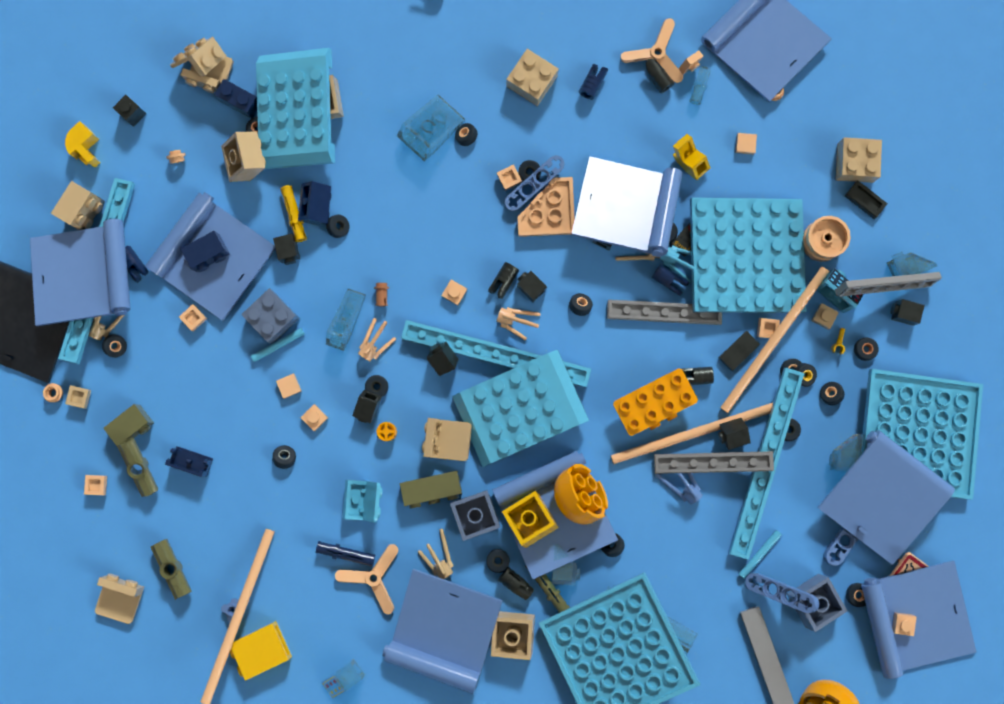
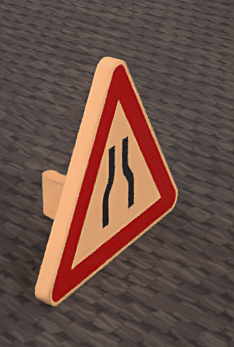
(908, 563)

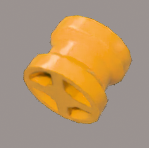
(386, 431)

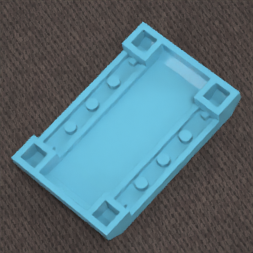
(295, 108)
(520, 407)

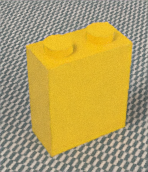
(260, 651)

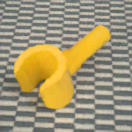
(839, 342)

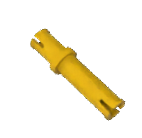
(292, 210)

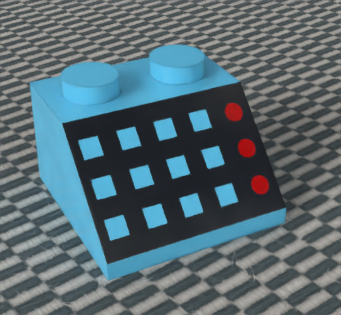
(832, 282)

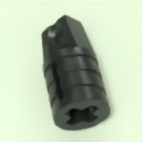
(516, 583)

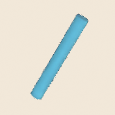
(278, 344)
(760, 554)

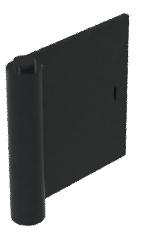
(31, 346)

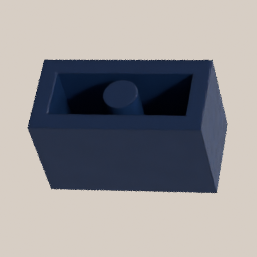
(237, 98)
(314, 203)
(205, 252)

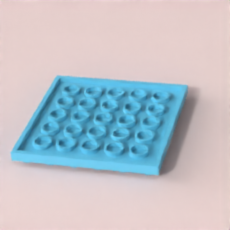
(746, 254)
(930, 420)
(620, 648)

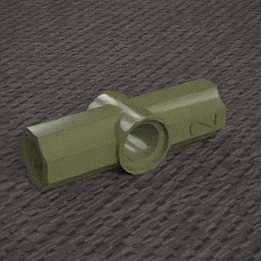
(142, 478)
(176, 581)

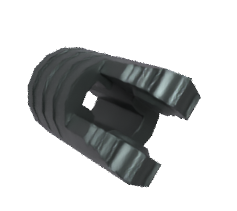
(658, 76)
(506, 276)
(699, 375)

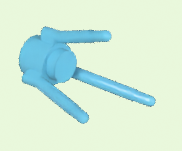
(672, 257)

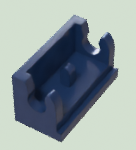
(189, 461)

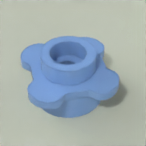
(227, 608)

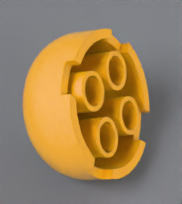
(572, 495)
(827, 692)

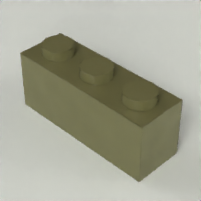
(431, 489)

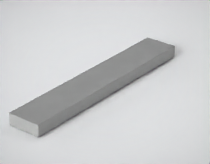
(887, 284)
(660, 312)
(714, 462)
(766, 656)

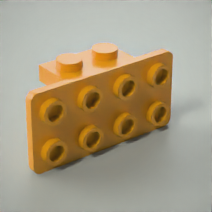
(655, 402)

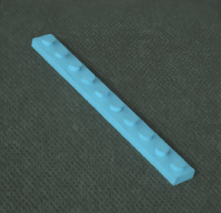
(78, 330)
(483, 349)
(761, 480)

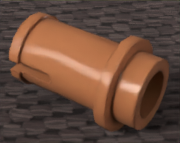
(381, 294)

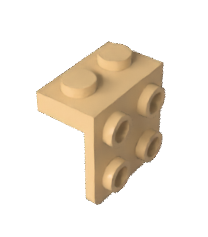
(202, 55)
(212, 80)
(447, 439)
(118, 598)

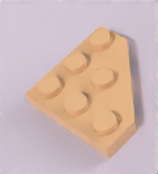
(549, 211)

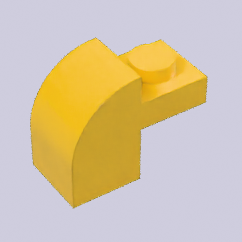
(78, 142)
(690, 158)

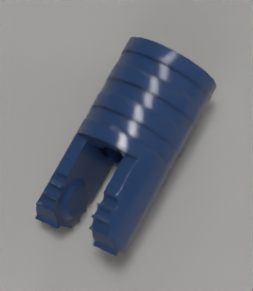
(592, 83)
(135, 264)
(666, 276)

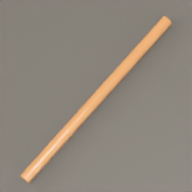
(774, 339)
(689, 434)
(237, 617)

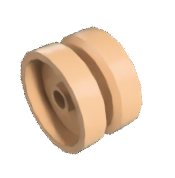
(826, 238)

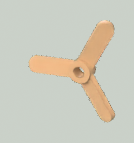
(660, 45)
(364, 577)

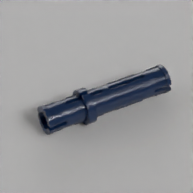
(345, 553)

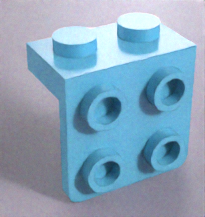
(362, 500)

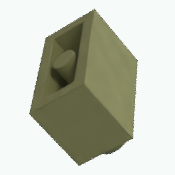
(129, 424)

